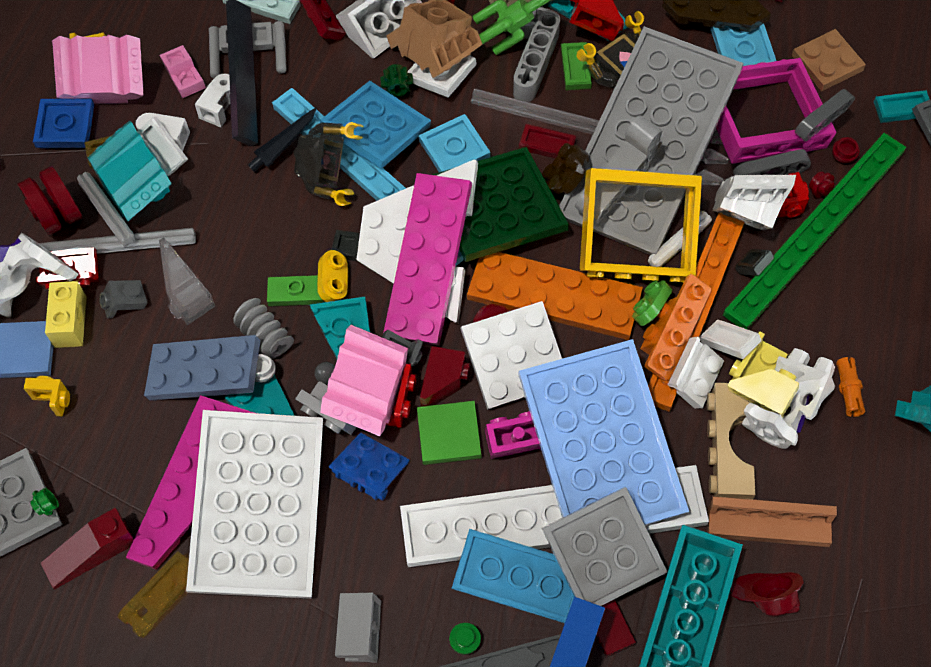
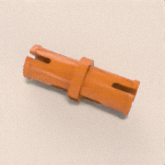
(850, 387)

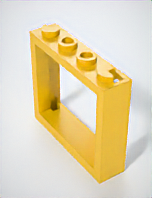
(690, 226)

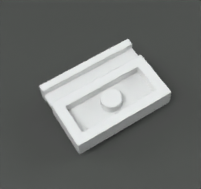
(696, 372)

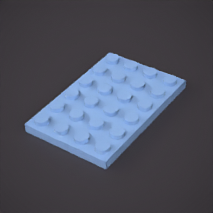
(602, 432)

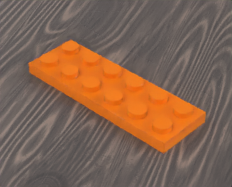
(567, 294)

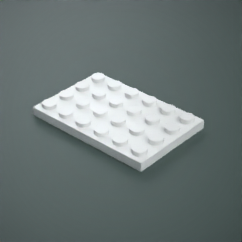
(255, 505)

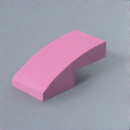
(182, 71)

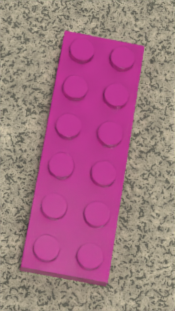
(428, 258)

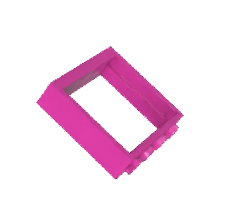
(772, 144)

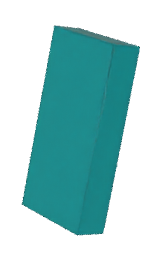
(898, 106)

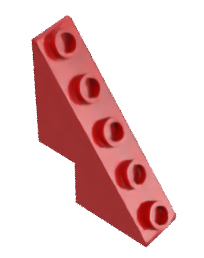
(597, 17)

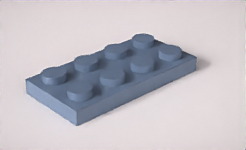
(202, 368)

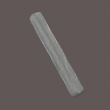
(106, 209)

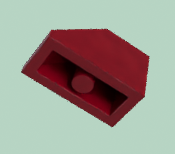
(443, 375)

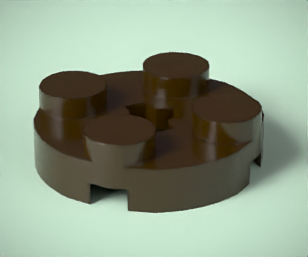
(566, 169)

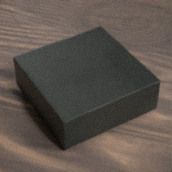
(347, 244)
(754, 262)

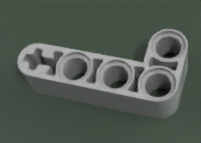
(542, 39)
(639, 148)

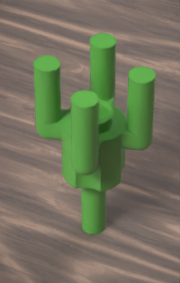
(510, 19)

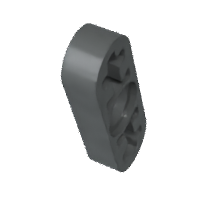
(824, 115)
(778, 164)

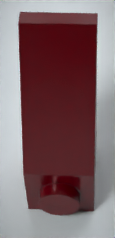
(88, 548)

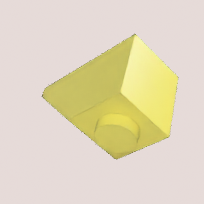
(767, 389)

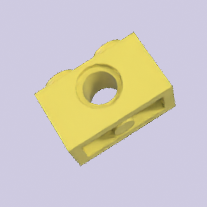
(65, 314)

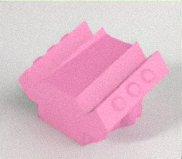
(98, 68)
(365, 381)

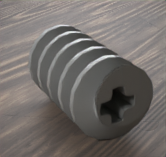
(255, 320)

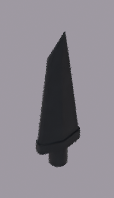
(277, 145)

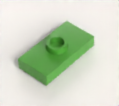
(293, 291)

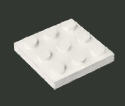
(505, 346)

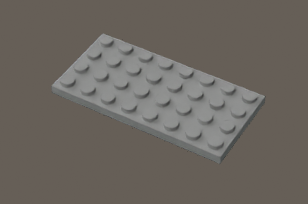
(684, 96)

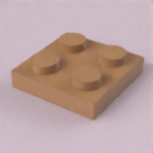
(829, 60)

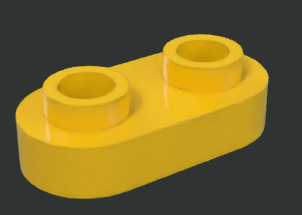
(332, 273)

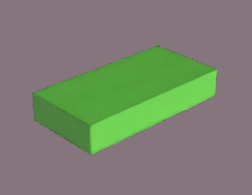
(575, 71)

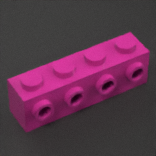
(511, 435)

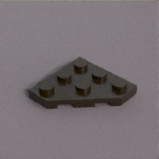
(719, 13)

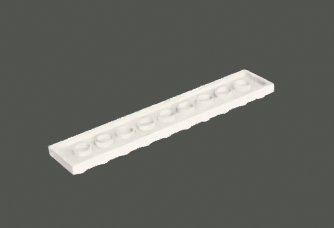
(439, 529)

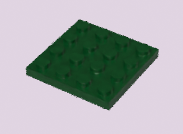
(509, 206)

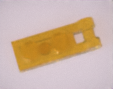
(157, 595)

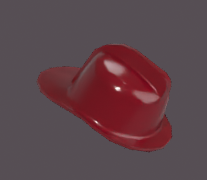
(770, 592)

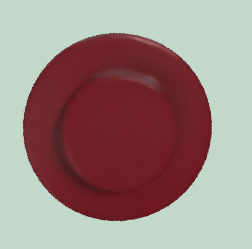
(845, 150)
(822, 184)

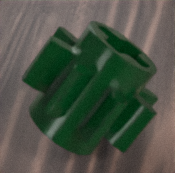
(396, 80)

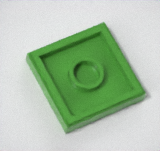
(449, 432)

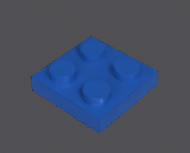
(63, 123)

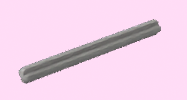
(112, 244)

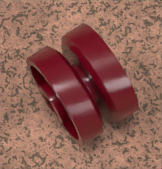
(49, 201)

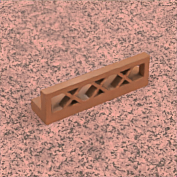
(771, 521)

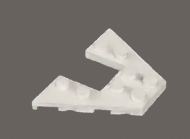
(384, 230)

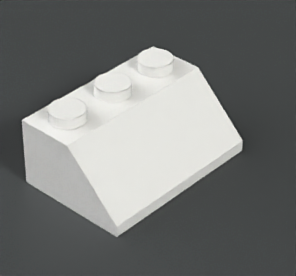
(371, 20)

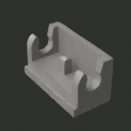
(358, 627)

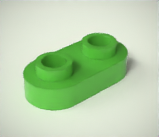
(652, 302)

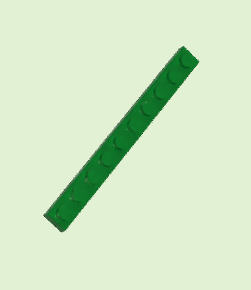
(814, 232)

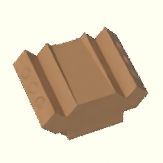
(435, 35)

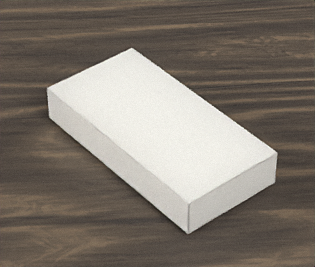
(162, 146)
(730, 339)

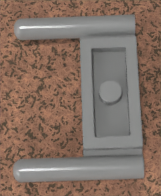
(264, 38)

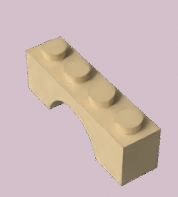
(730, 474)

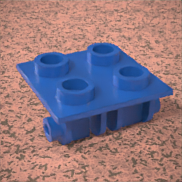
(368, 465)

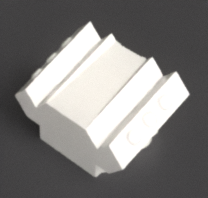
(753, 198)

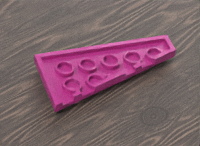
(173, 502)

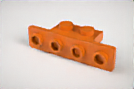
(673, 326)

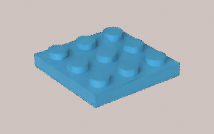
(386, 122)

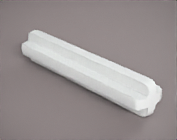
(674, 244)

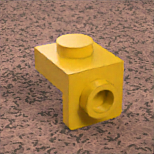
(50, 390)

